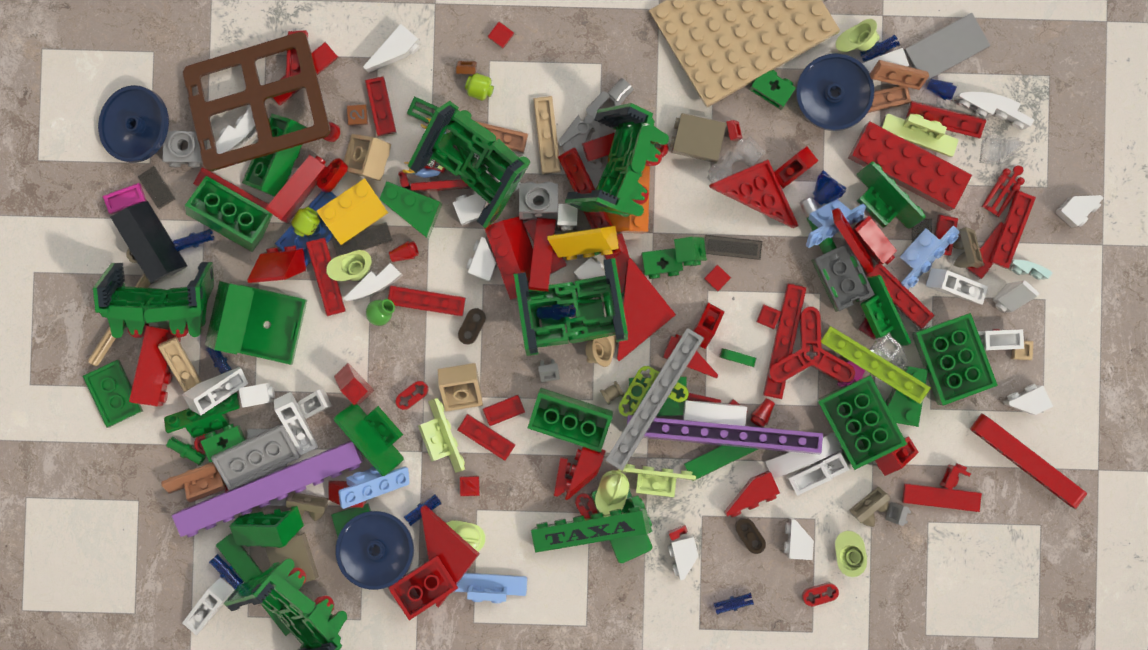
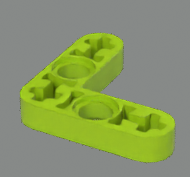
(649, 381)

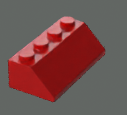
(511, 250)
(152, 369)

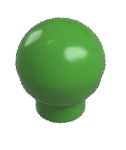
(380, 312)

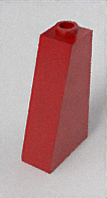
(297, 189)

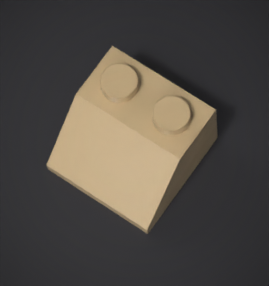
(367, 156)
(460, 387)

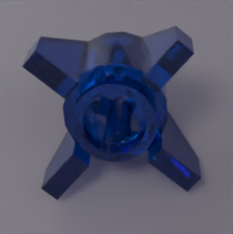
(827, 189)

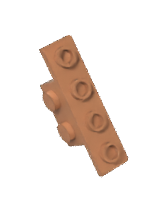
(197, 482)

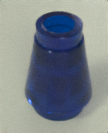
(942, 89)

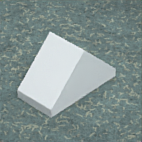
(314, 403)

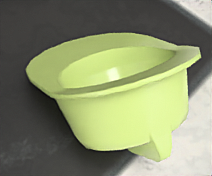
(858, 37)
(350, 266)
(612, 492)
(470, 533)
(851, 553)

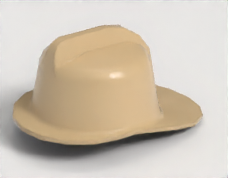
(601, 350)

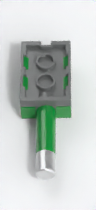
(838, 268)

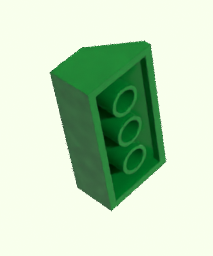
(272, 171)
(228, 213)
(570, 419)

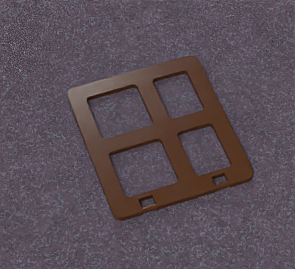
(255, 96)

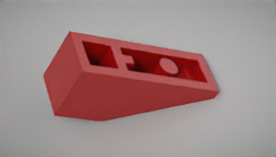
(697, 362)

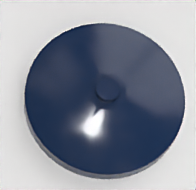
(835, 92)
(133, 124)
(374, 550)

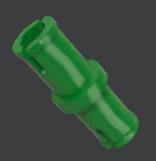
(185, 451)

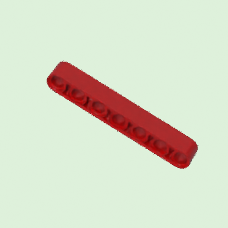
(1028, 461)

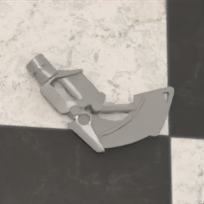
(579, 130)

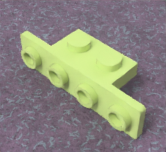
(922, 133)
(439, 437)
(657, 482)

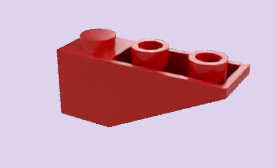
(584, 471)
(756, 490)

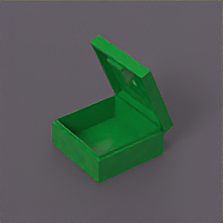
(240, 319)

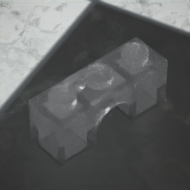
(747, 152)

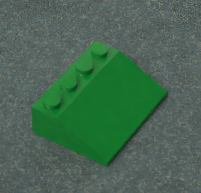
(954, 359)
(862, 422)

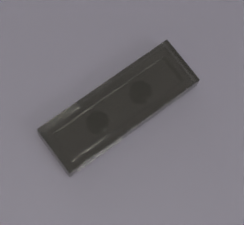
(364, 240)
(733, 247)

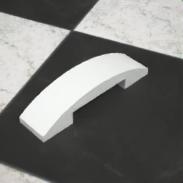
(794, 461)

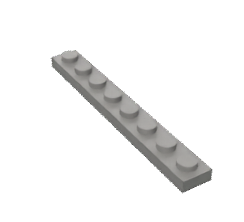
(654, 399)

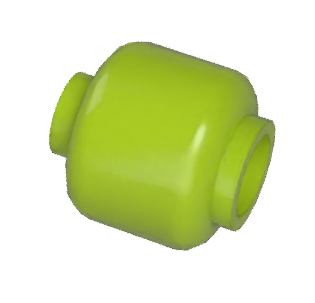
(479, 86)
(305, 221)

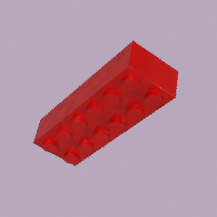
(911, 166)

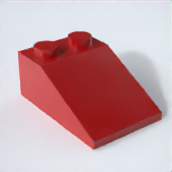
(278, 264)
(423, 587)

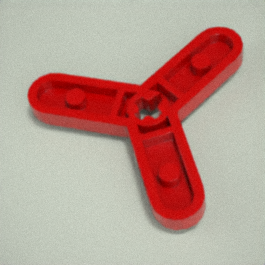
(823, 361)

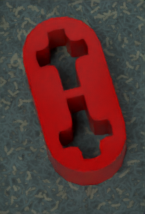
(332, 175)
(409, 391)
(590, 503)
(821, 599)

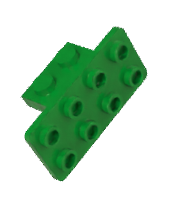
(886, 200)
(372, 435)
(634, 546)

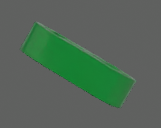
(737, 357)

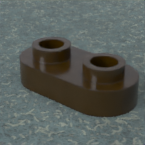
(471, 326)
(750, 535)

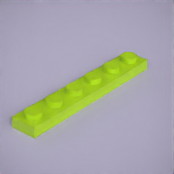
(875, 365)

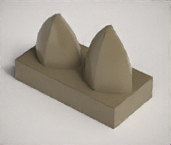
(972, 256)
(313, 504)
(865, 509)

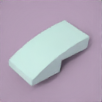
(1024, 267)

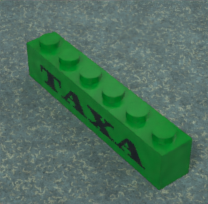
(590, 530)

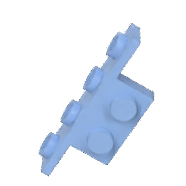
(824, 221)
(924, 252)
(371, 484)
(491, 586)

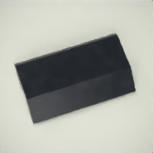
(148, 241)

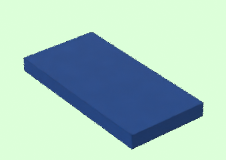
(290, 238)

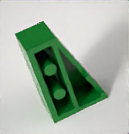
(413, 207)
(903, 408)
(267, 529)

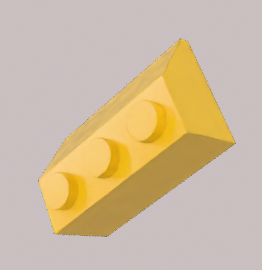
(352, 211)
(585, 242)

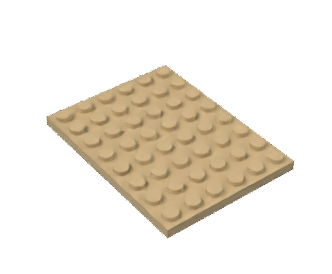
(736, 41)

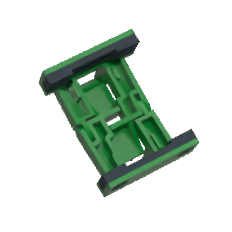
(471, 141)
(630, 152)
(140, 306)
(589, 319)
(306, 619)

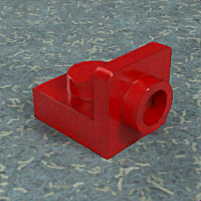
(951, 477)

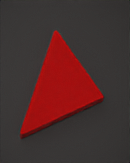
(759, 190)
(643, 309)
(449, 546)

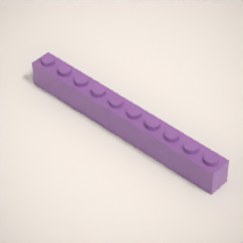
(734, 435)
(267, 488)

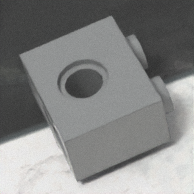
(173, 153)
(531, 193)

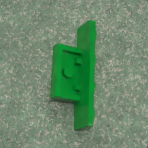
(883, 314)
(201, 424)

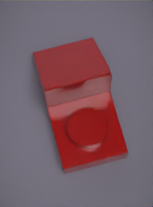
(564, 468)

